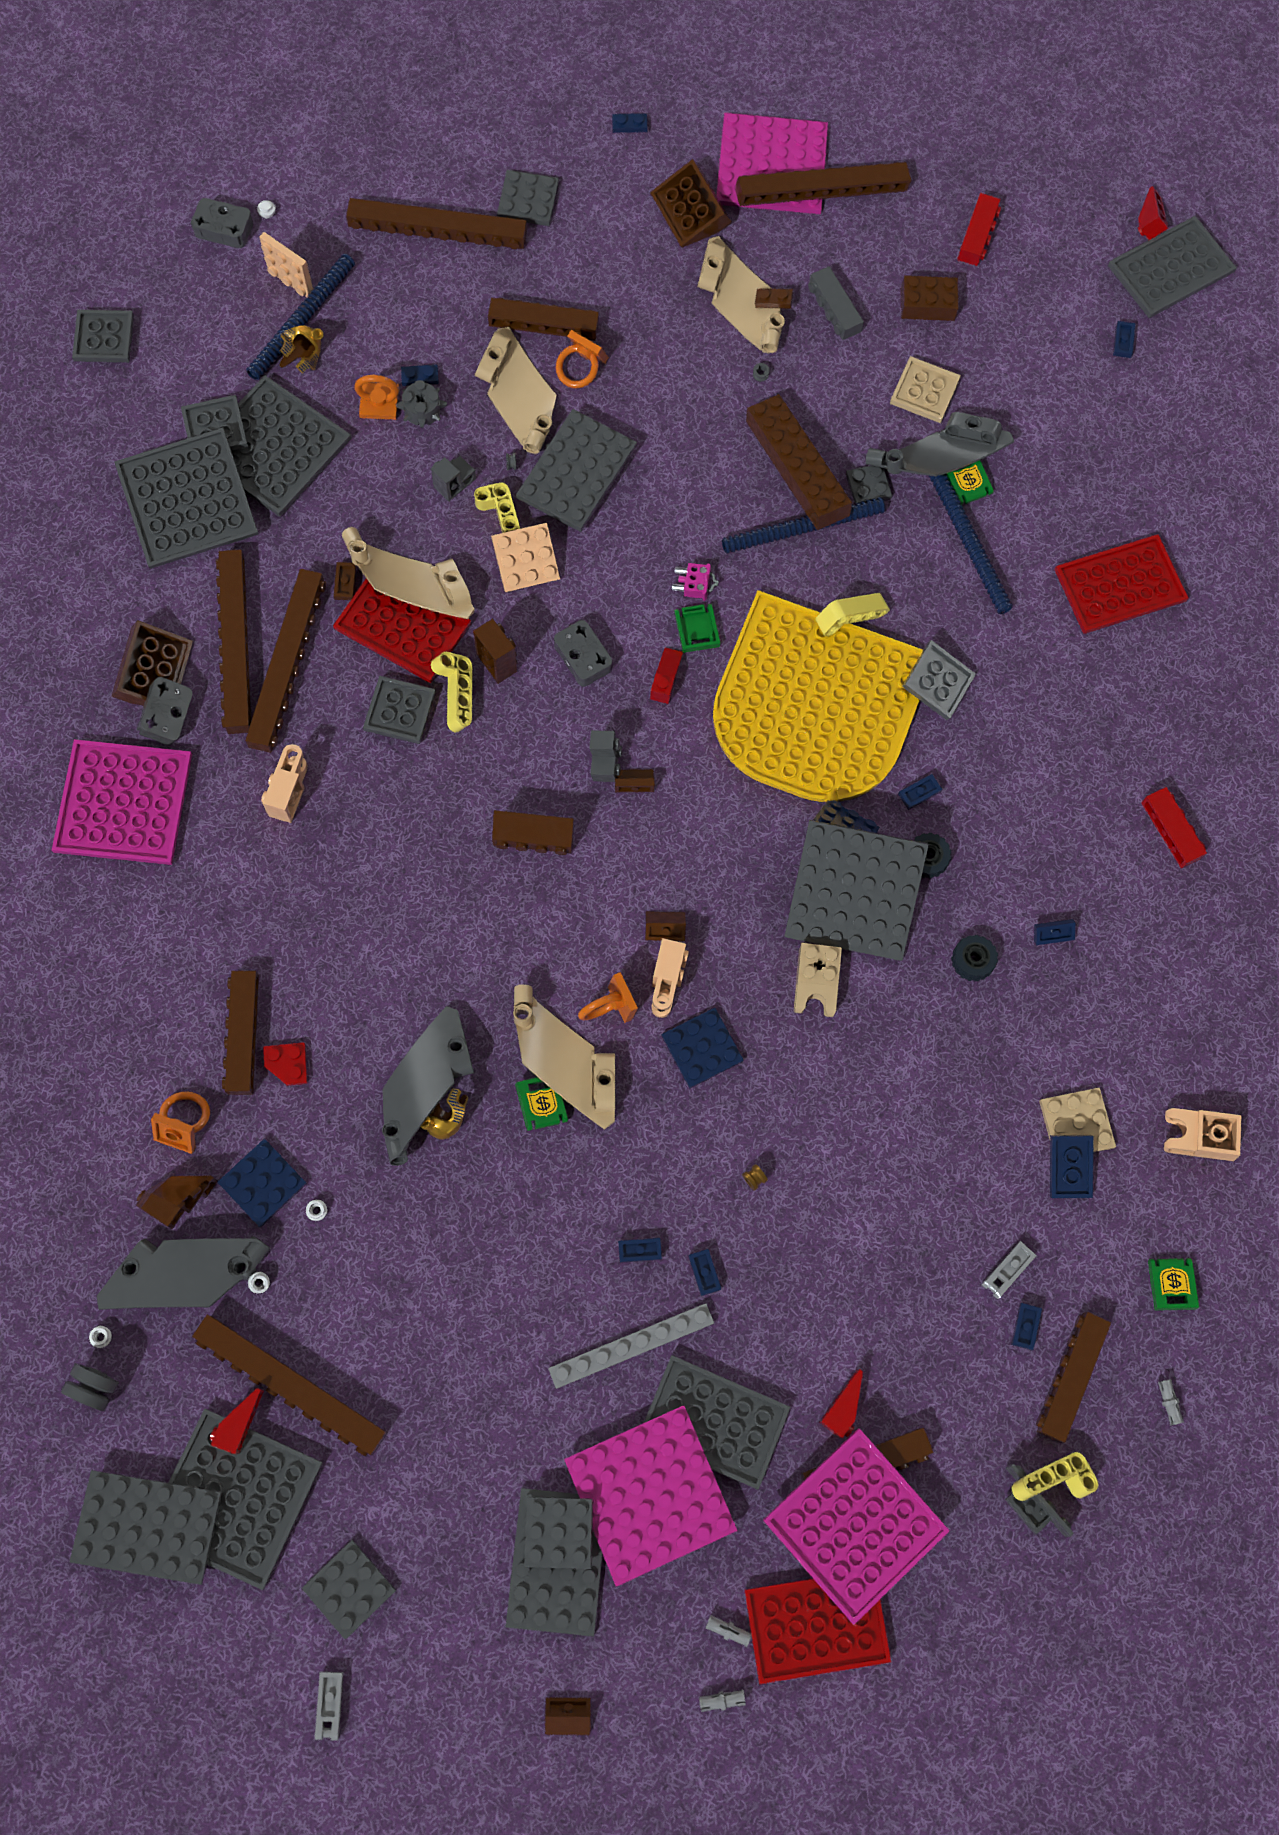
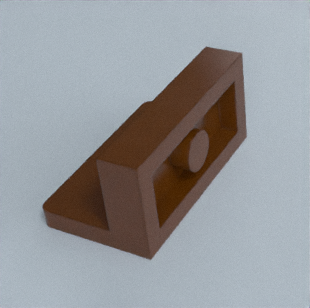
(635, 781)
(665, 925)
(567, 1716)

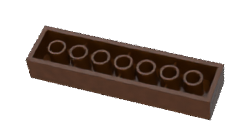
(798, 462)

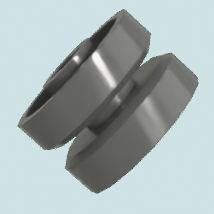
(90, 1384)

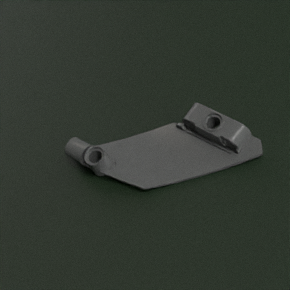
(959, 445)
(423, 1081)
(181, 1273)

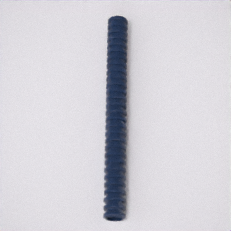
(301, 315)
(796, 527)
(972, 543)

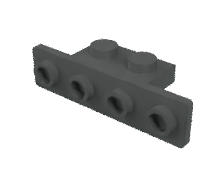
(1036, 1511)

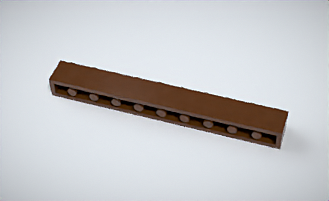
(822, 183)
(436, 223)
(234, 641)
(285, 661)
(289, 1384)

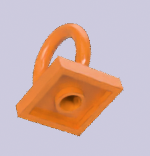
(587, 350)
(377, 399)
(618, 999)
(174, 1131)

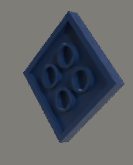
(836, 814)
(702, 1048)
(262, 1183)

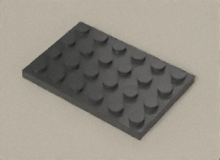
(1172, 267)
(576, 470)
(731, 1421)
(146, 1527)
(552, 1597)

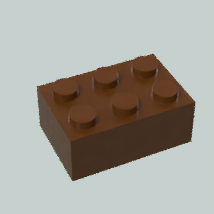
(929, 298)
(495, 650)

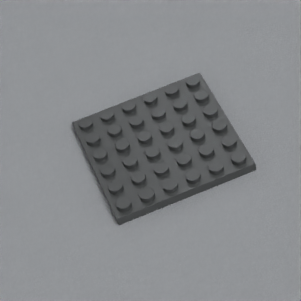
(285, 445)
(186, 498)
(856, 890)
(259, 1499)

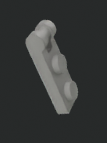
(1009, 1269)
(329, 1705)

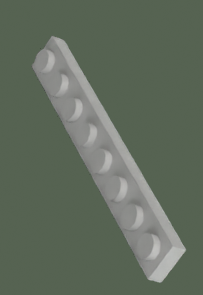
(631, 1346)

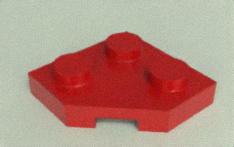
(287, 1062)

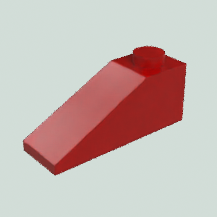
(1152, 216)
(666, 675)
(844, 1408)
(234, 1428)

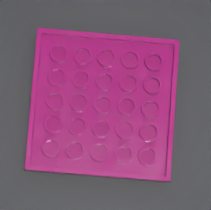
(766, 147)
(122, 802)
(651, 1495)
(856, 1526)

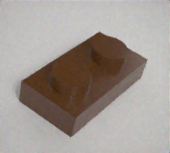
(774, 298)
(344, 581)

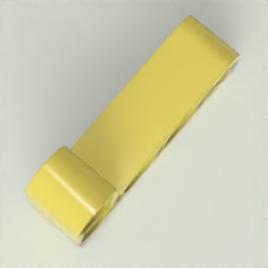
(499, 502)
(850, 611)
(459, 695)
(1071, 1469)

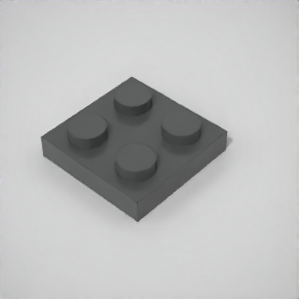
(868, 484)

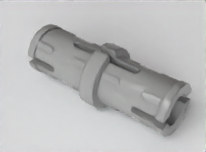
(1170, 1402)
(728, 1630)
(722, 1700)

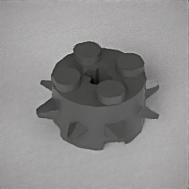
(421, 403)

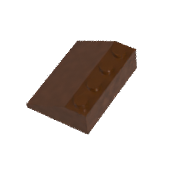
(690, 205)
(147, 656)

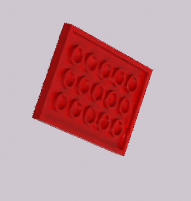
(1121, 584)
(400, 630)
(805, 1633)

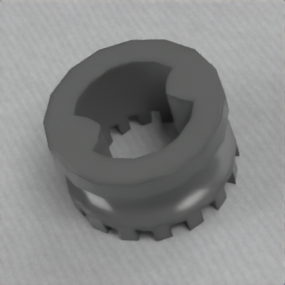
(760, 366)
(511, 461)

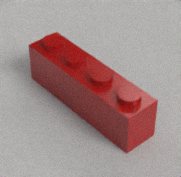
(978, 229)
(1174, 827)

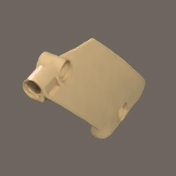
(735, 296)
(517, 390)
(409, 580)
(564, 1059)

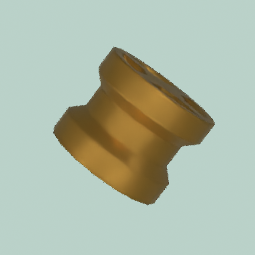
(755, 1177)

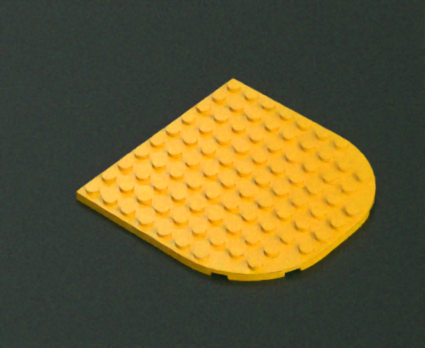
(813, 707)

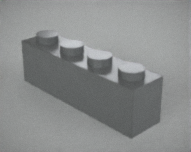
(835, 303)

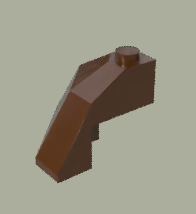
(174, 1196)

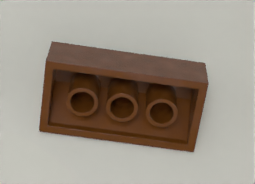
(532, 832)

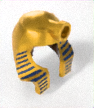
(302, 343)
(446, 1124)

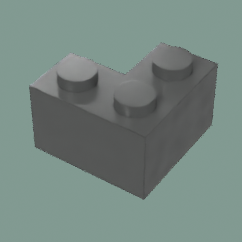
(452, 476)
(605, 754)

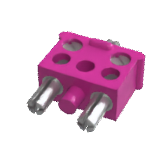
(695, 581)

